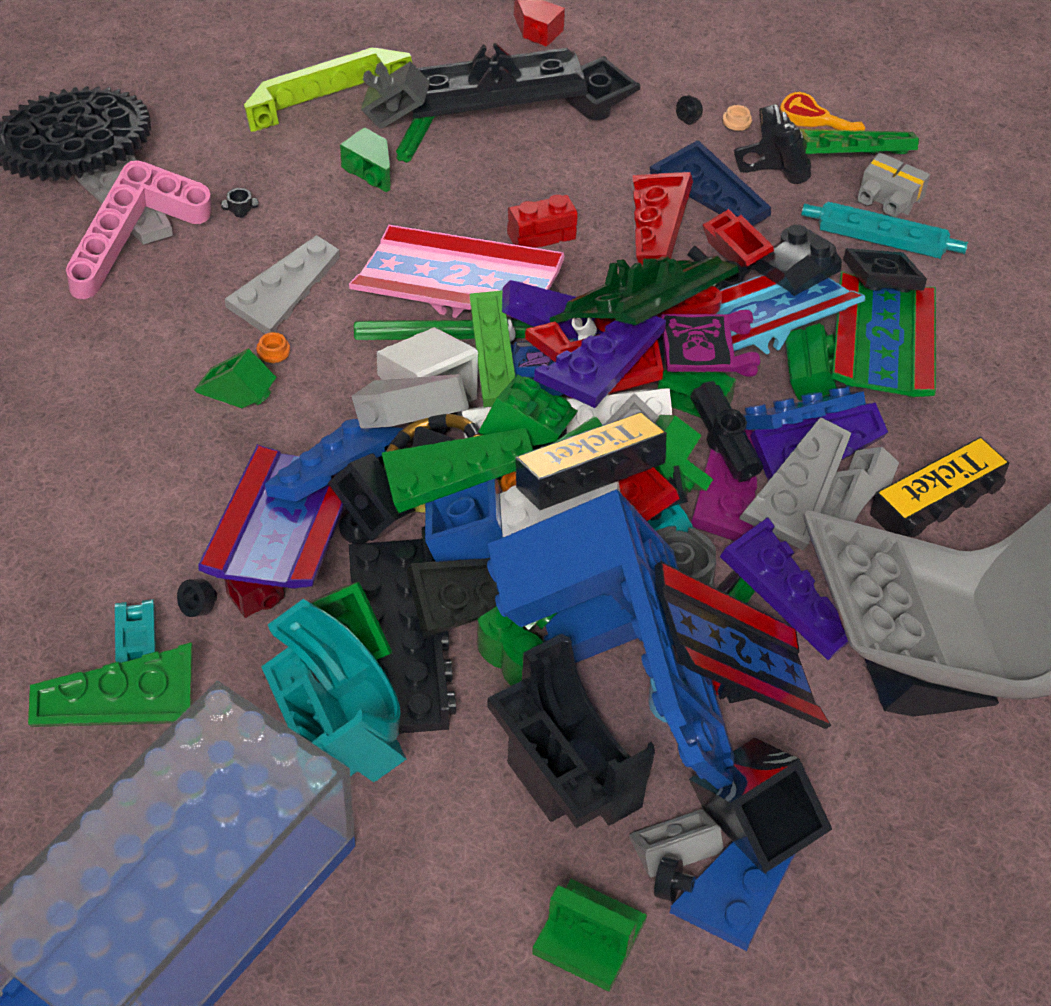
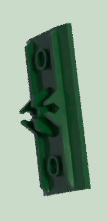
(646, 289)

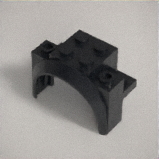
(562, 744)

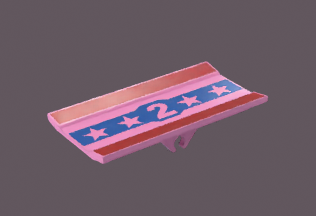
(450, 267)

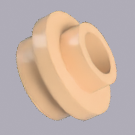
(737, 118)

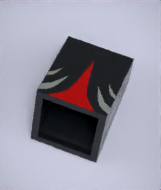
(768, 807)

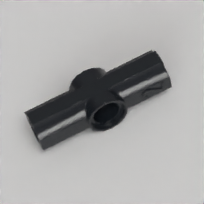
(726, 431)

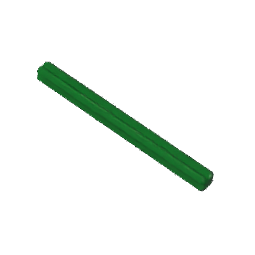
(408, 328)

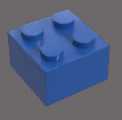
(464, 523)

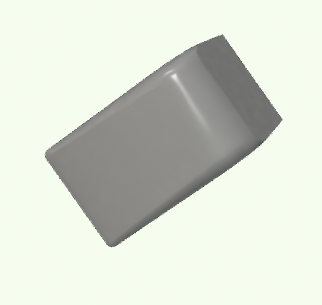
(944, 612)

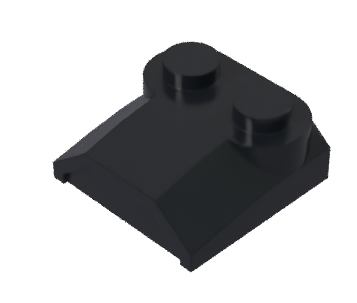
(605, 88)
(799, 260)

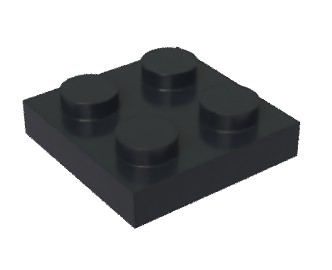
(884, 270)

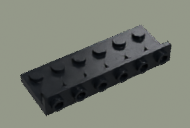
(416, 662)

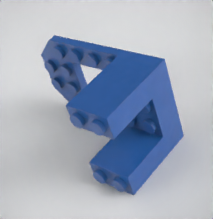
(600, 579)

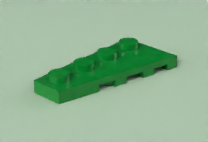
(844, 141)
(447, 467)
(124, 693)

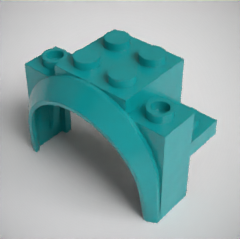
(353, 708)

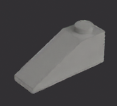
(408, 400)

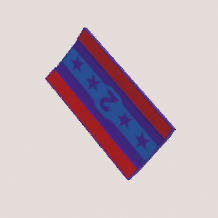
(271, 537)

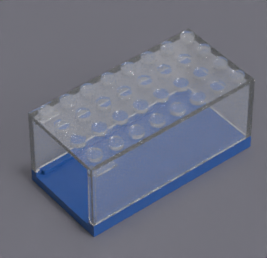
(178, 866)

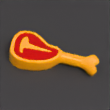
(806, 112)

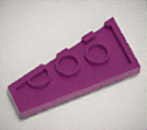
(724, 501)

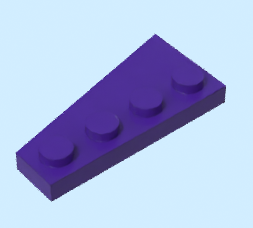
(537, 305)
(600, 361)
(777, 578)

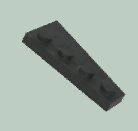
(451, 593)

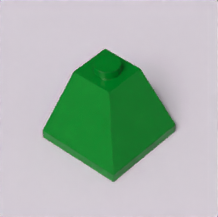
(354, 611)

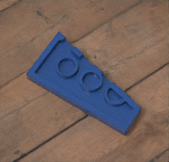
(812, 406)

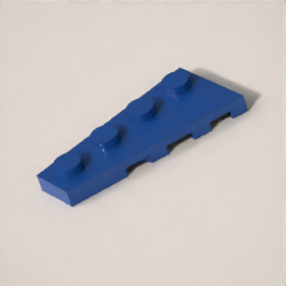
(328, 458)
(731, 897)

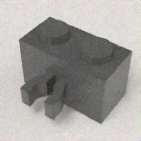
(393, 94)

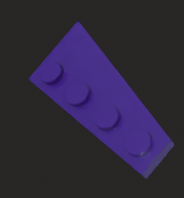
(777, 444)

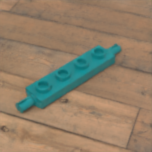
(884, 229)

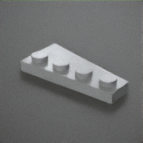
(151, 224)

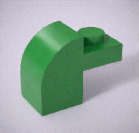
(679, 445)

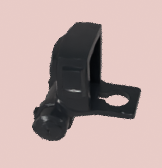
(781, 147)

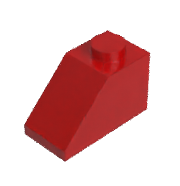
(539, 20)

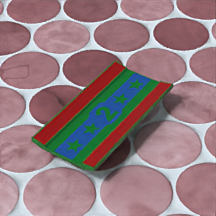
(887, 340)

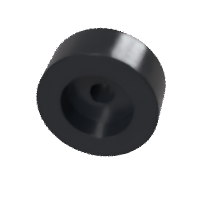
(196, 597)
(672, 879)

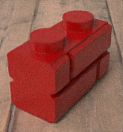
(542, 222)

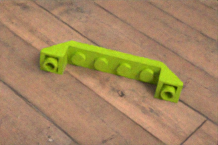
(316, 82)

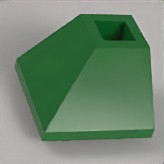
(529, 407)

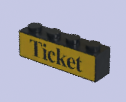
(590, 460)
(940, 488)

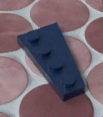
(714, 183)

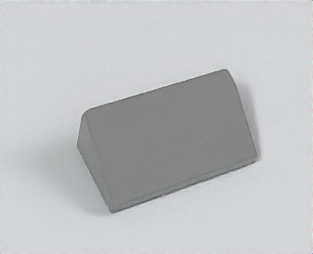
(684, 838)

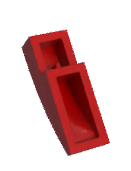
(736, 239)

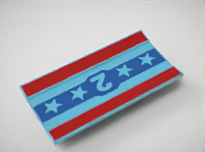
(778, 311)

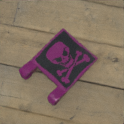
(706, 343)

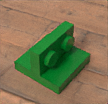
(588, 934)

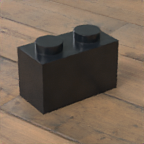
(368, 497)

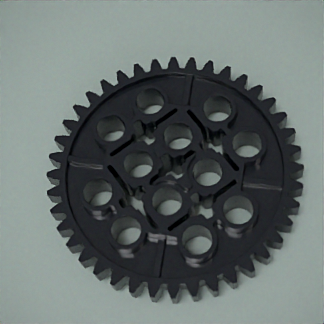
(72, 133)

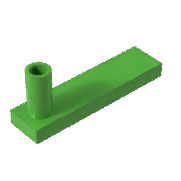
(492, 344)

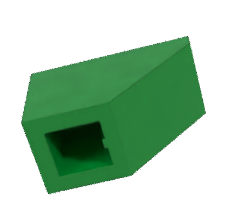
(367, 157)

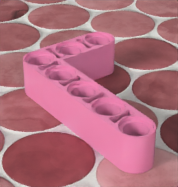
(122, 219)

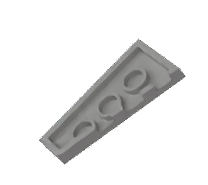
(277, 290)
(800, 484)

